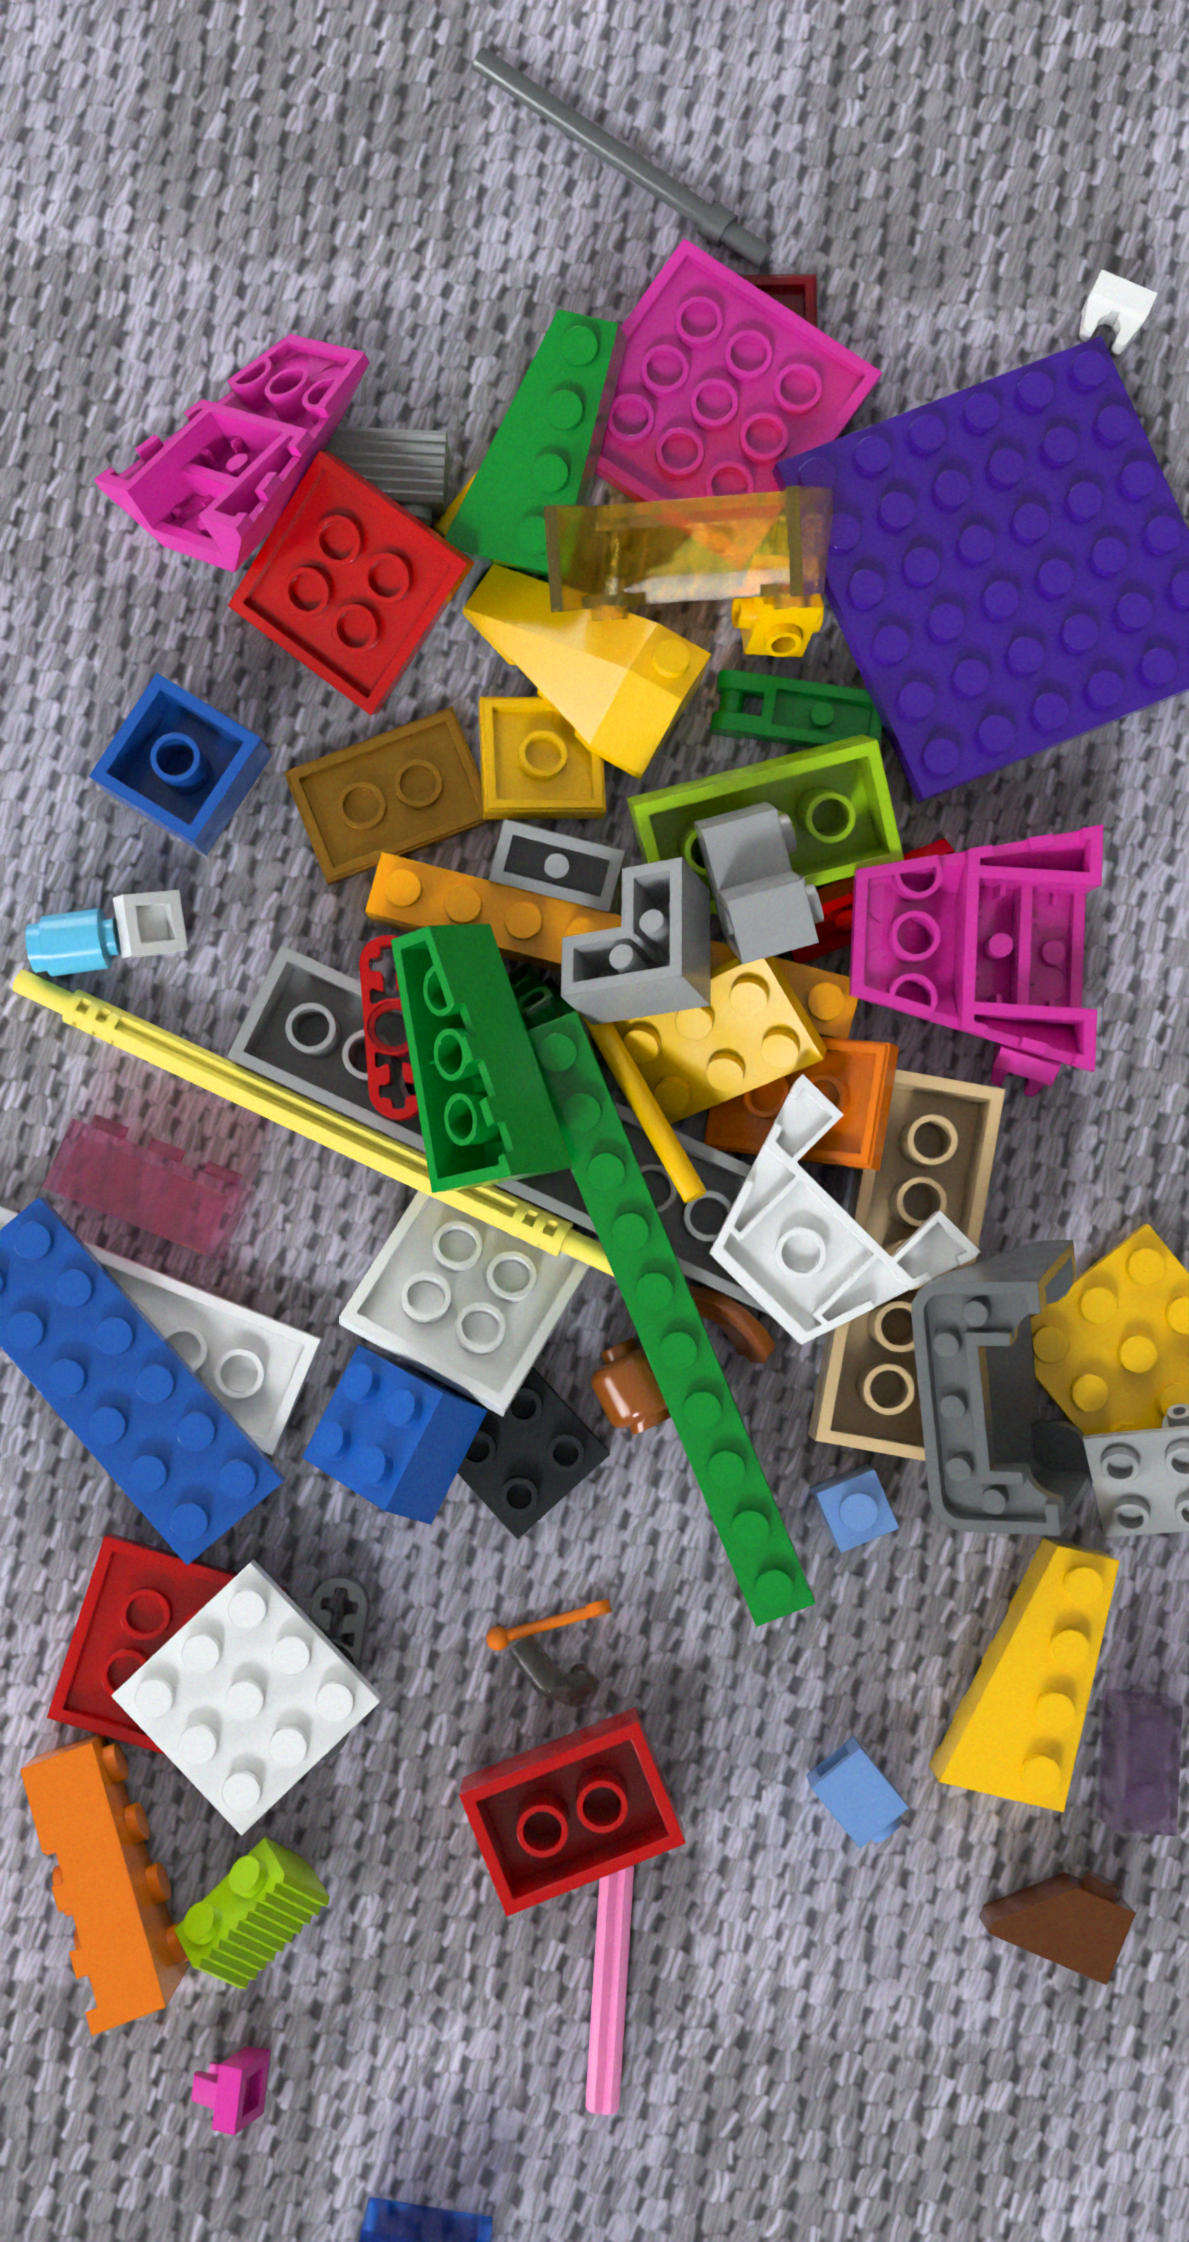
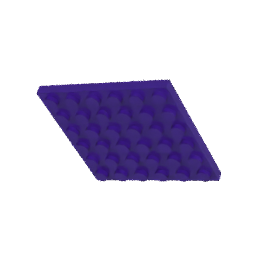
(1005, 566)

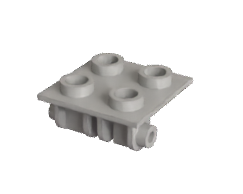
(1142, 1477)

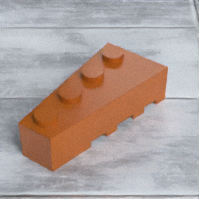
(106, 1880)

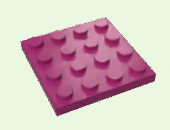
(721, 386)

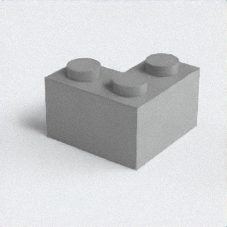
(754, 890)
(654, 959)

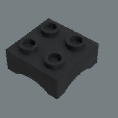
(530, 1455)

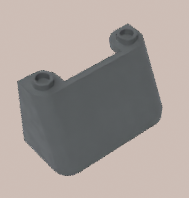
(982, 1433)

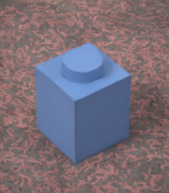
(854, 1507)
(858, 1794)

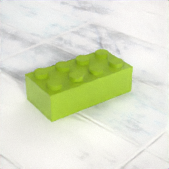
(829, 792)

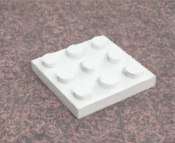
(463, 1300)
(247, 1697)

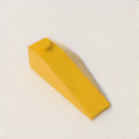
(609, 678)

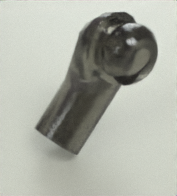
(550, 1680)

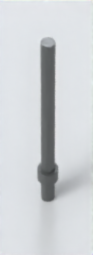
(715, 222)

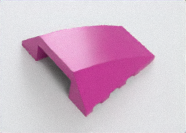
(239, 460)
(984, 941)

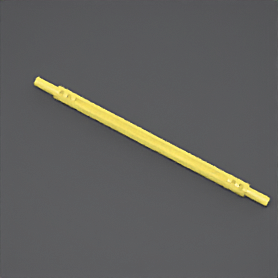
(307, 1117)

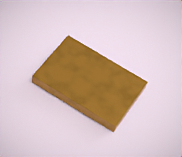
(389, 795)

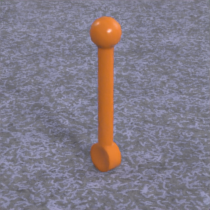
(499, 1637)

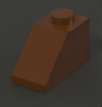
(1065, 1922)

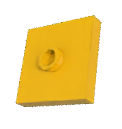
(535, 763)

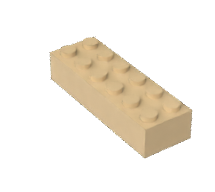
(932, 1161)

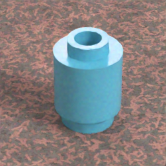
(72, 942)

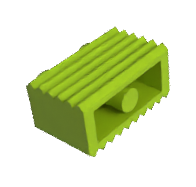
(251, 1914)

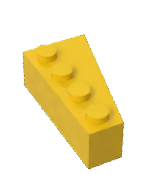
(1032, 1692)

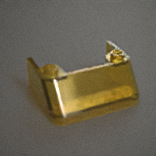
(689, 551)

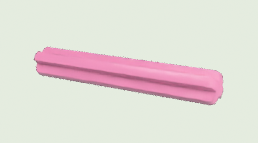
(609, 1992)

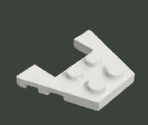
(803, 1249)

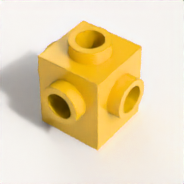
(776, 631)

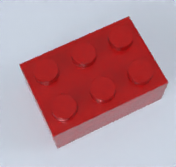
(571, 1811)

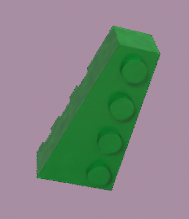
(544, 445)
(472, 1062)

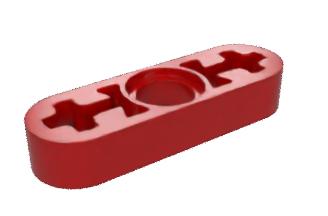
(382, 1076)

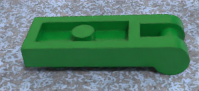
(792, 710)

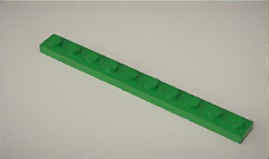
(669, 1324)

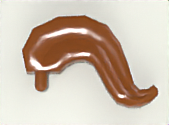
(737, 1322)

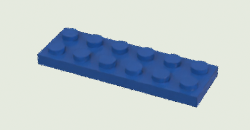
(124, 1386)

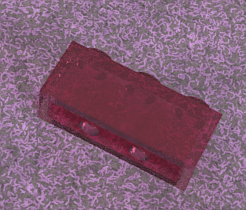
(149, 1186)

